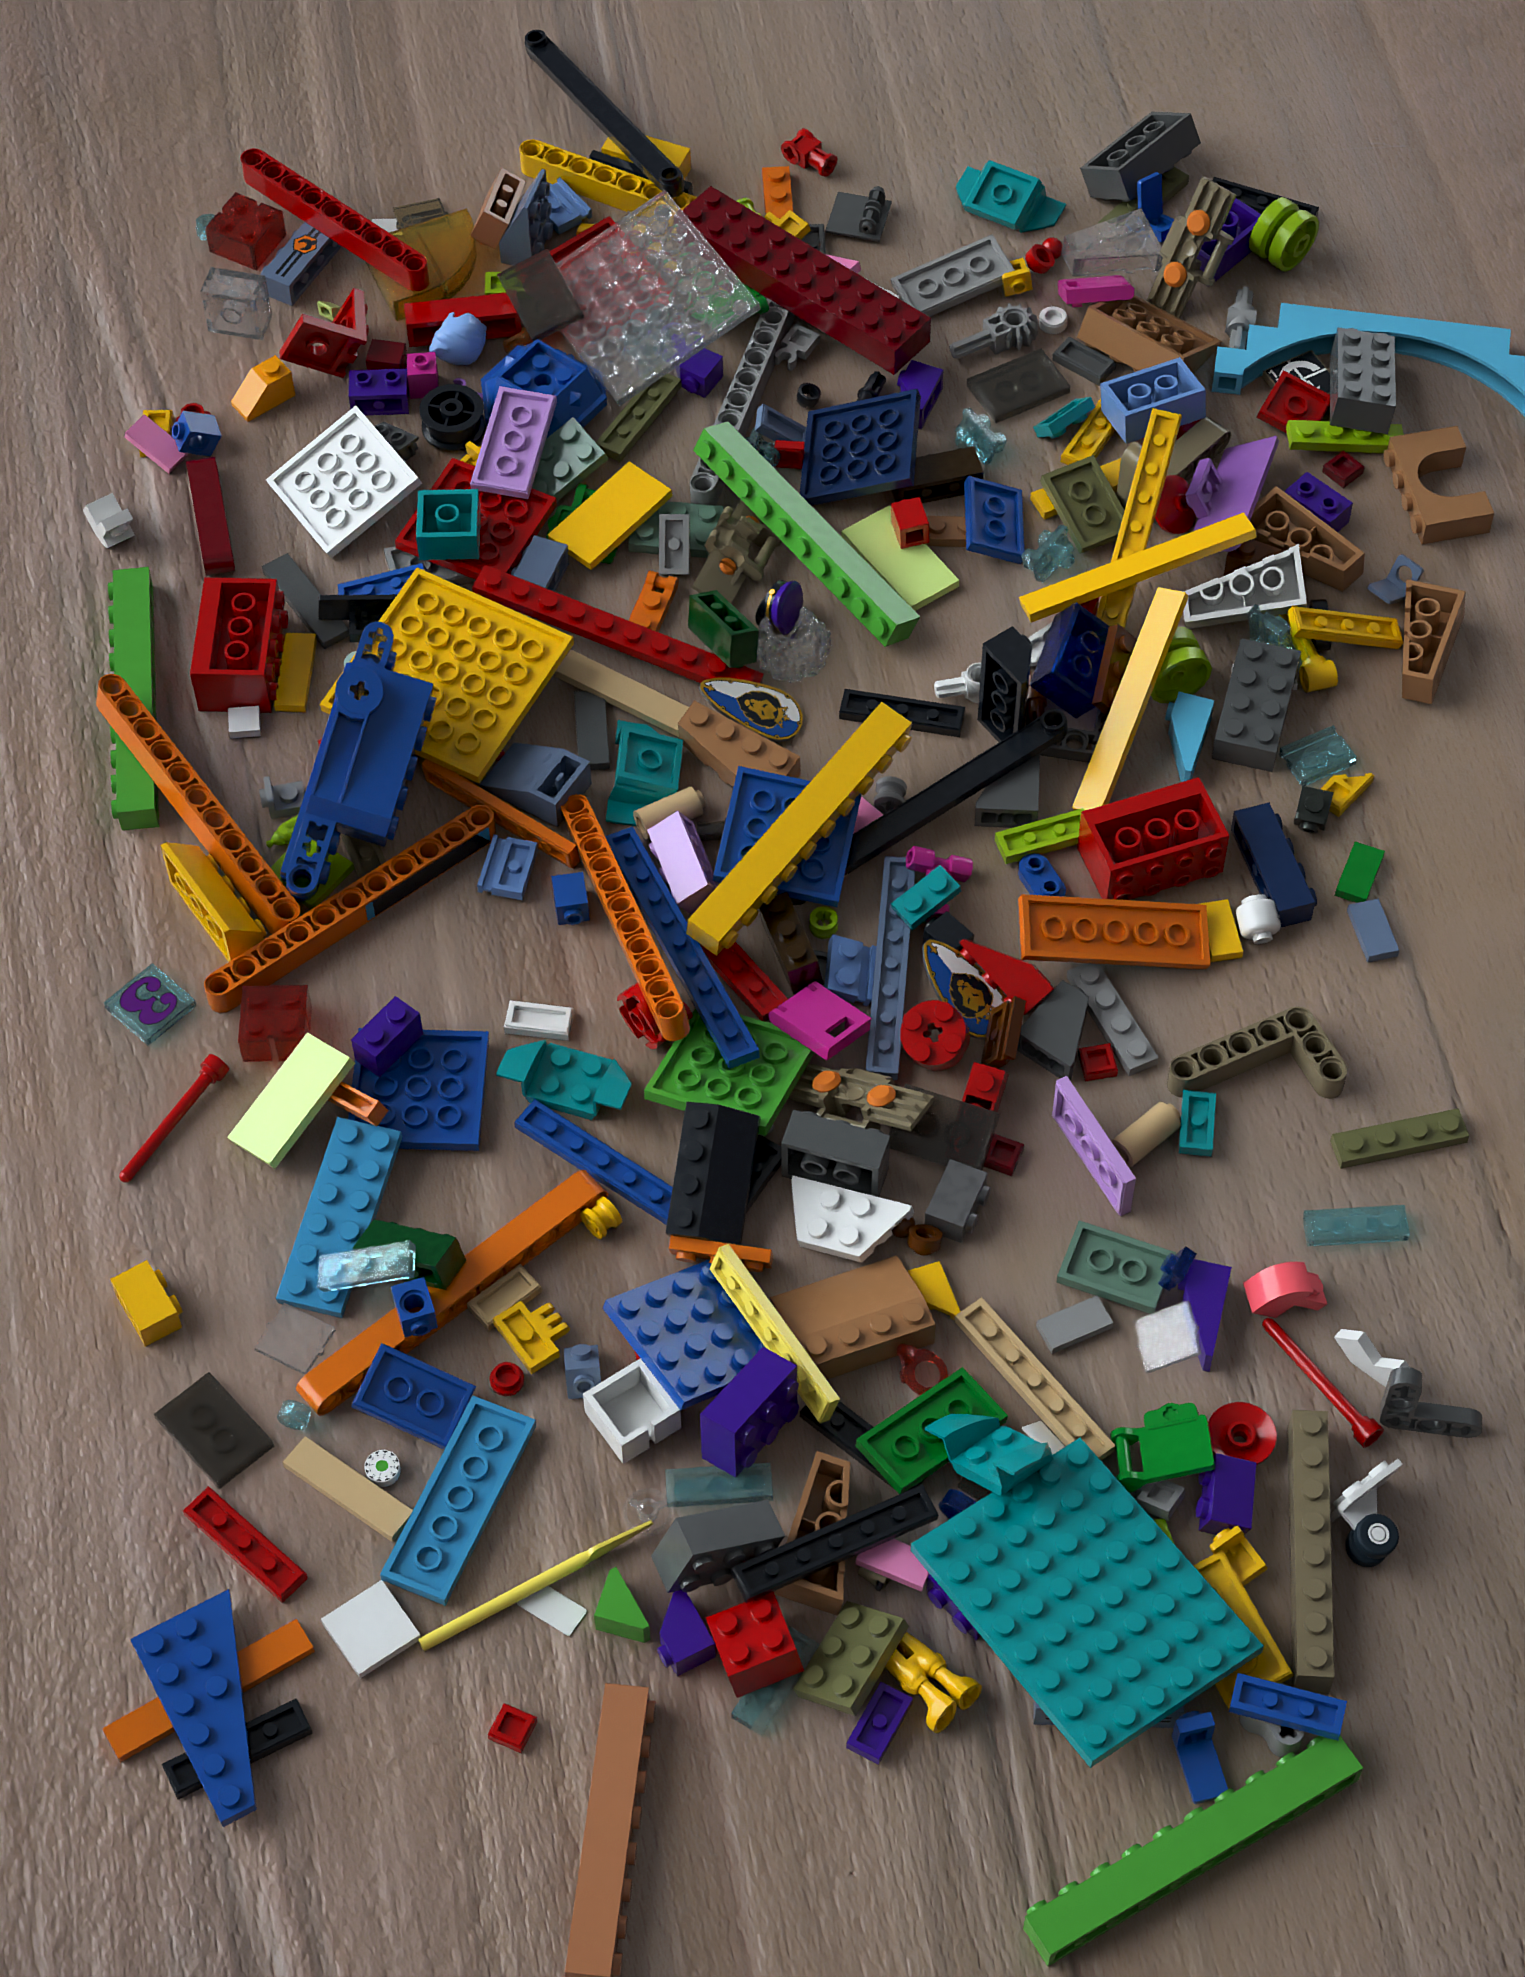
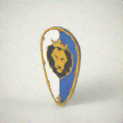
(755, 706)
(961, 985)

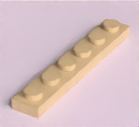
(1031, 1378)

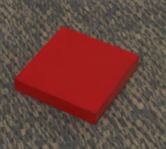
(1293, 400)

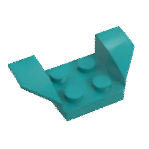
(1008, 197)
(644, 771)
(566, 1078)
(989, 1452)

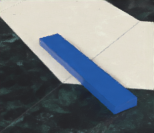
(597, 1159)

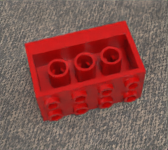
(238, 644)
(1153, 841)

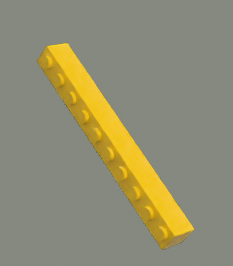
(798, 829)

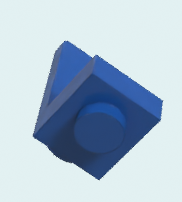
(1150, 200)
(1198, 1756)

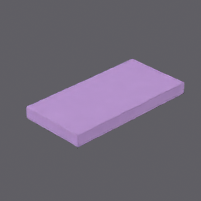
(513, 442)
(1093, 1146)

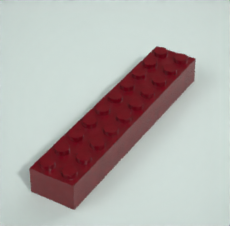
(810, 283)

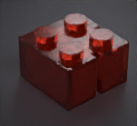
(245, 231)
(272, 1013)

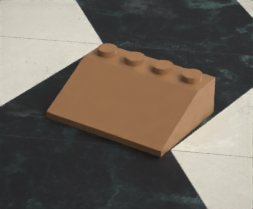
(1144, 335)
(857, 1316)

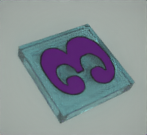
(150, 1004)

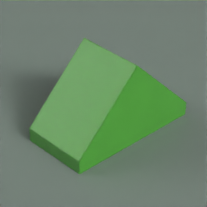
(619, 1612)

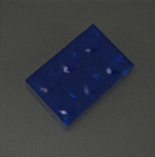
(1071, 660)

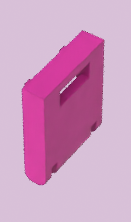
(1094, 289)
(816, 1012)

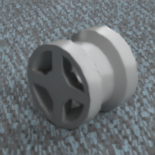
(889, 793)

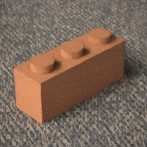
(498, 208)

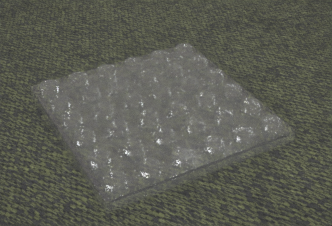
(649, 297)

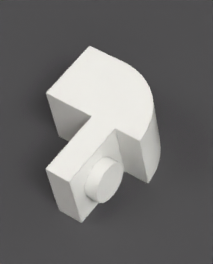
(109, 521)

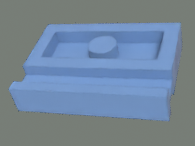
(567, 207)
(508, 867)
(850, 969)

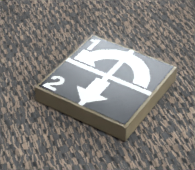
(1305, 367)

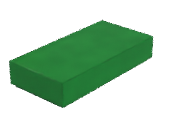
(1359, 873)

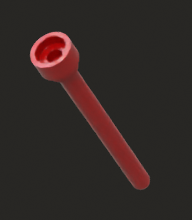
(212, 1070)
(1365, 1430)

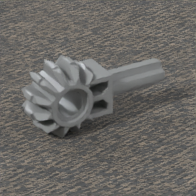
(1000, 332)

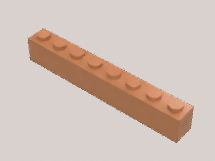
(609, 1831)

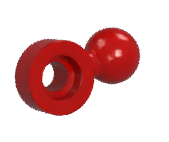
(1042, 257)

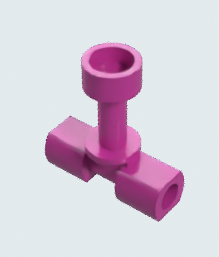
(924, 861)

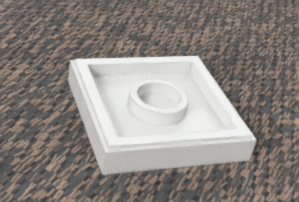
(370, 1629)

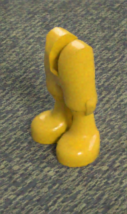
(925, 1663)

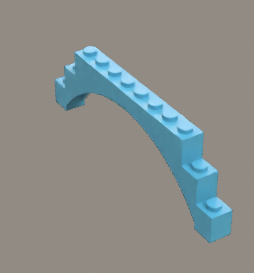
(1468, 348)

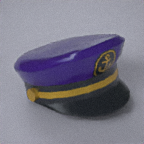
(781, 605)

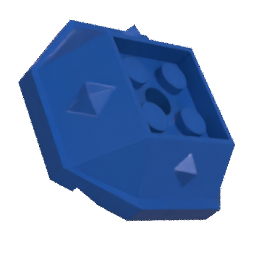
(550, 372)

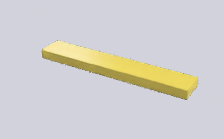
(773, 1331)

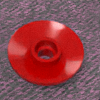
(1173, 511)
(1244, 1421)

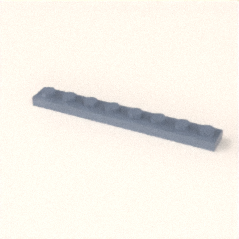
(889, 973)

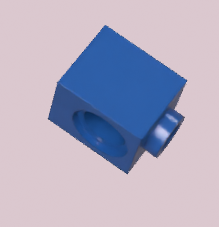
(196, 433)
(570, 898)
(412, 1295)

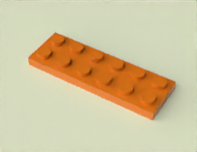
(1113, 932)

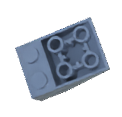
(529, 224)
(538, 779)

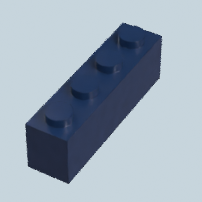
(1273, 863)

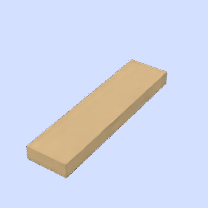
(348, 1488)

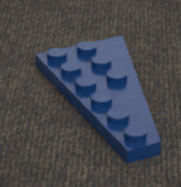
(200, 1688)

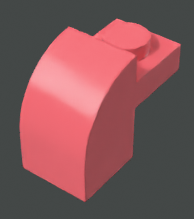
(1282, 1287)

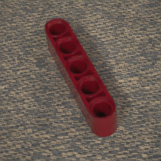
(210, 516)

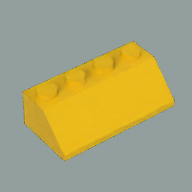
(212, 899)

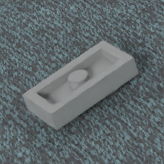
(674, 544)

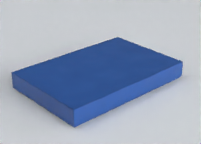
(994, 519)
(413, 1396)

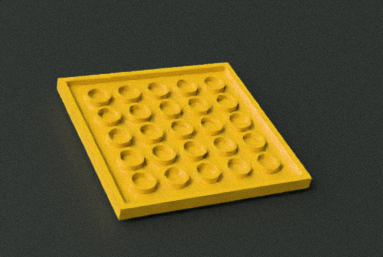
(482, 666)

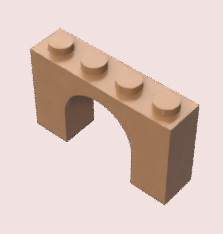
(1433, 515)

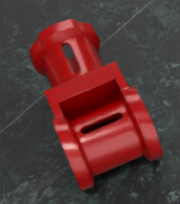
(809, 152)

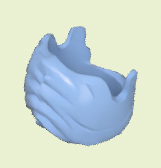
(459, 339)

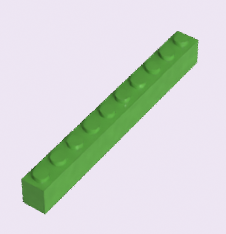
(806, 534)
(135, 662)
(1190, 1848)

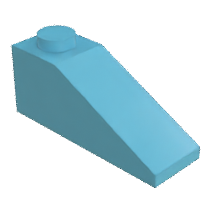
(1187, 731)

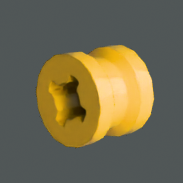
(601, 1217)

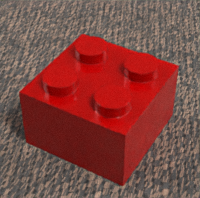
(754, 1644)

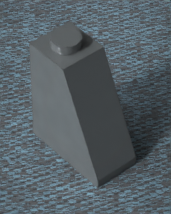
(1012, 798)
(1055, 1030)

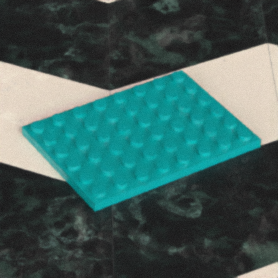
(1086, 1602)

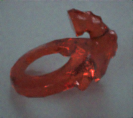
(910, 1358)

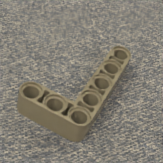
(1200, 442)
(1260, 1051)

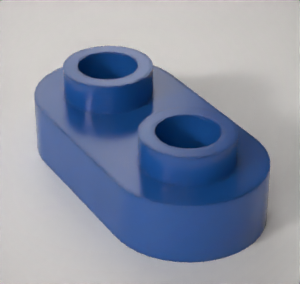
(1039, 879)

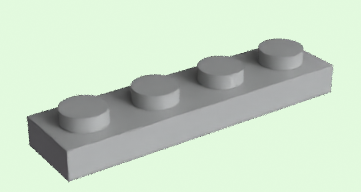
(1113, 1018)

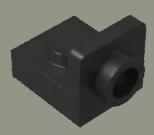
(1313, 809)

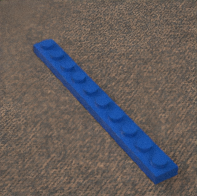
(683, 951)

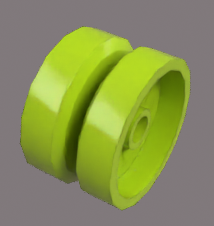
(1284, 234)
(1183, 669)

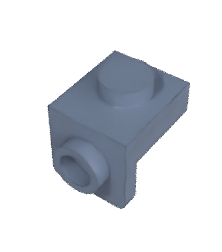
(581, 1369)

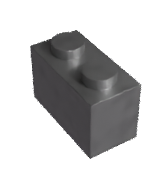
(957, 1200)

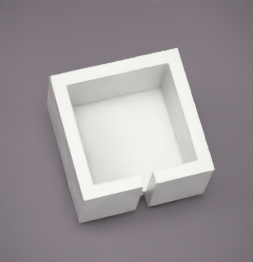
(632, 1410)

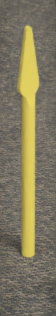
(526, 1589)

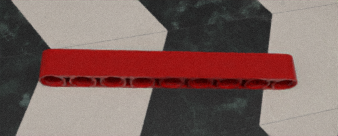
(335, 219)

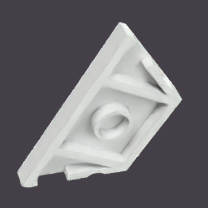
(843, 1219)

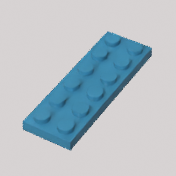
(339, 1210)
(458, 1500)

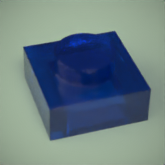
(1176, 1267)

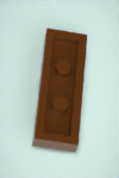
(1114, 661)

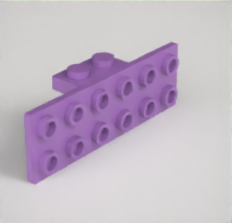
(1234, 484)

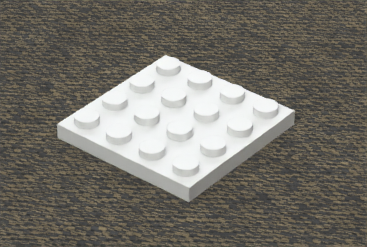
(343, 481)

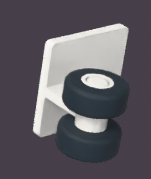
(1372, 1534)

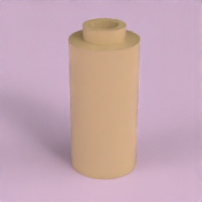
(686, 801)
(1147, 1132)

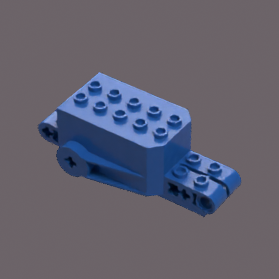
(360, 761)

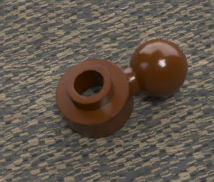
(921, 1237)

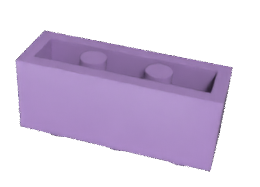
(682, 861)

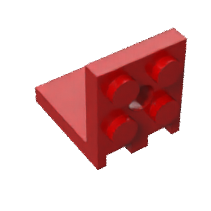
(339, 337)

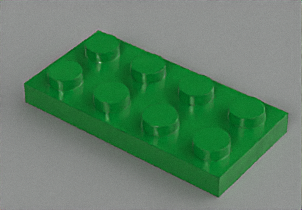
(901, 1445)

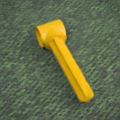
(1315, 671)

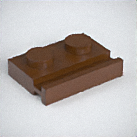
(1003, 1033)

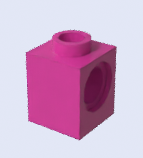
(422, 373)

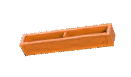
(358, 1104)

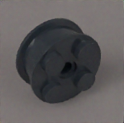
(452, 417)

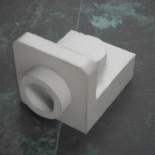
(282, 799)

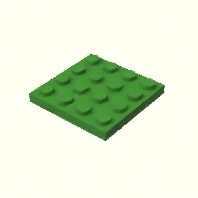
(699, 1073)

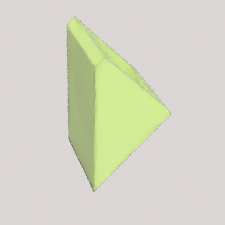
(328, 309)

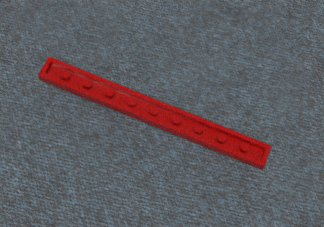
(605, 628)

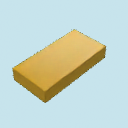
(1222, 932)

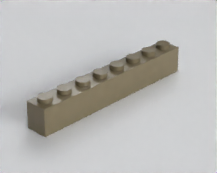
(1310, 1552)

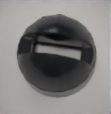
(813, 395)

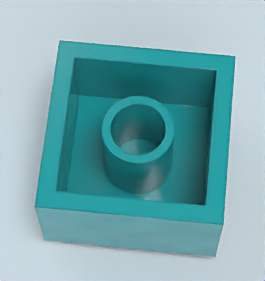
(448, 524)

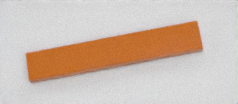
(504, 814)
(257, 1663)

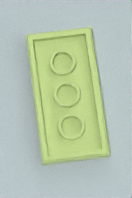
(911, 571)
(291, 1100)

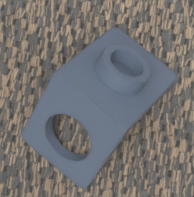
(1393, 588)

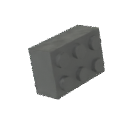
(835, 1153)
(708, 1544)

